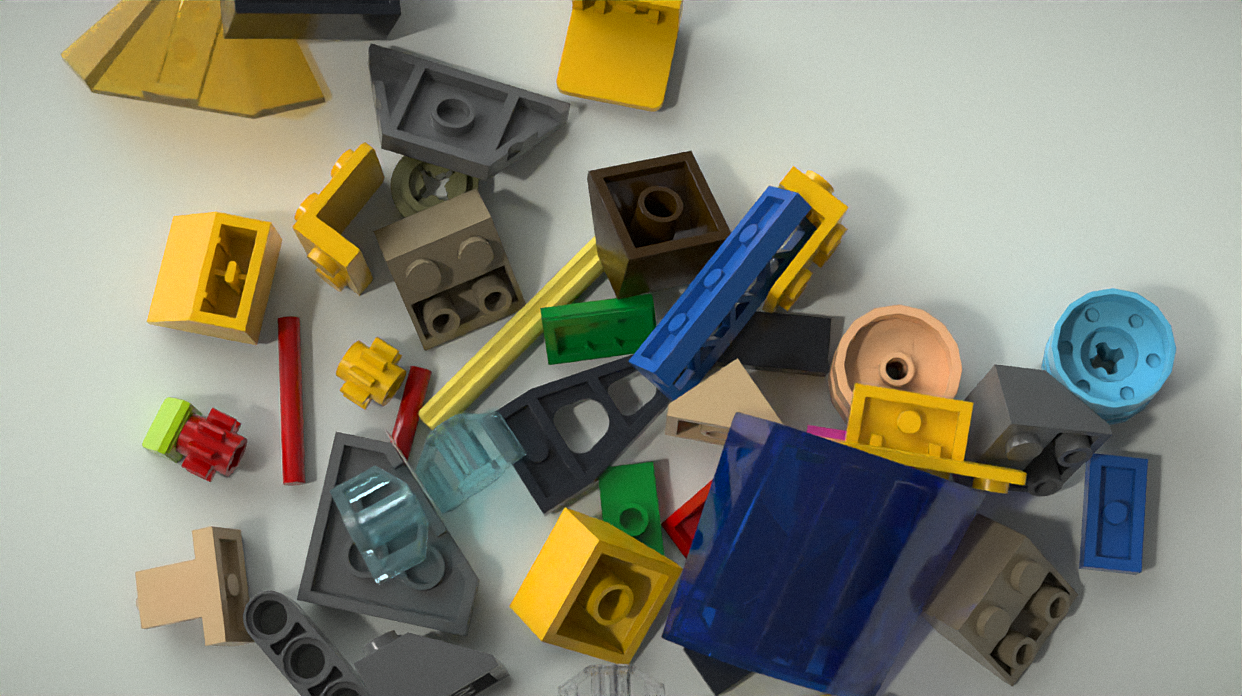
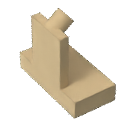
(204, 588)

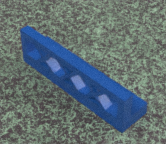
(719, 287)

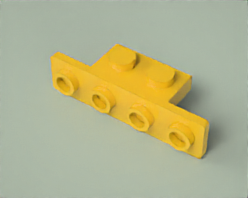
(921, 434)

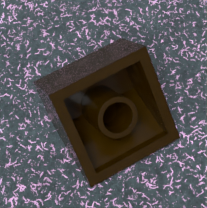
(654, 223)

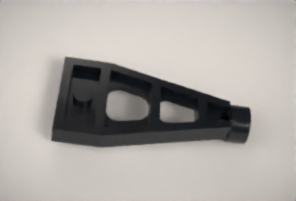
(550, 468)

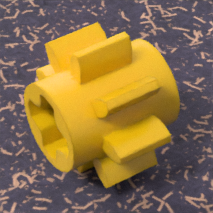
(370, 373)

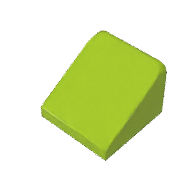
(167, 427)

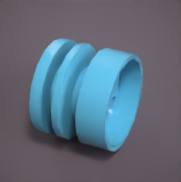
(1119, 329)

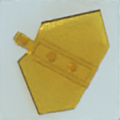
(180, 59)

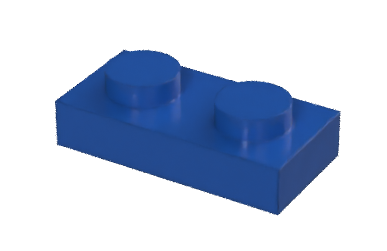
(1113, 514)

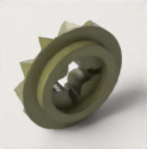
(409, 185)

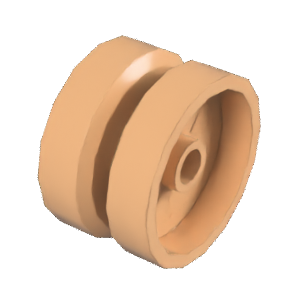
(897, 339)

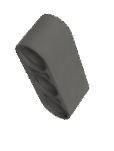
(292, 640)

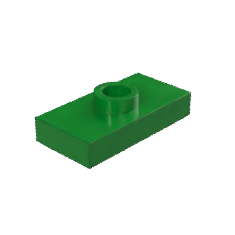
(597, 328)
(631, 502)

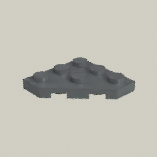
(335, 575)

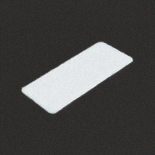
(411, 469)

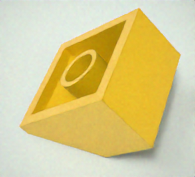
(594, 589)

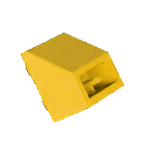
(216, 276)

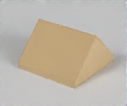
(709, 407)

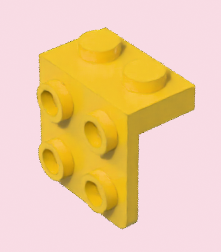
(620, 51)
(326, 216)
(826, 216)

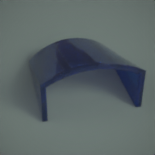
(814, 558)

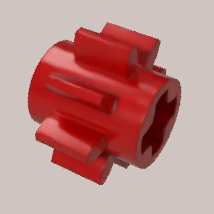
(211, 444)

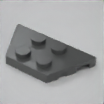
(456, 115)

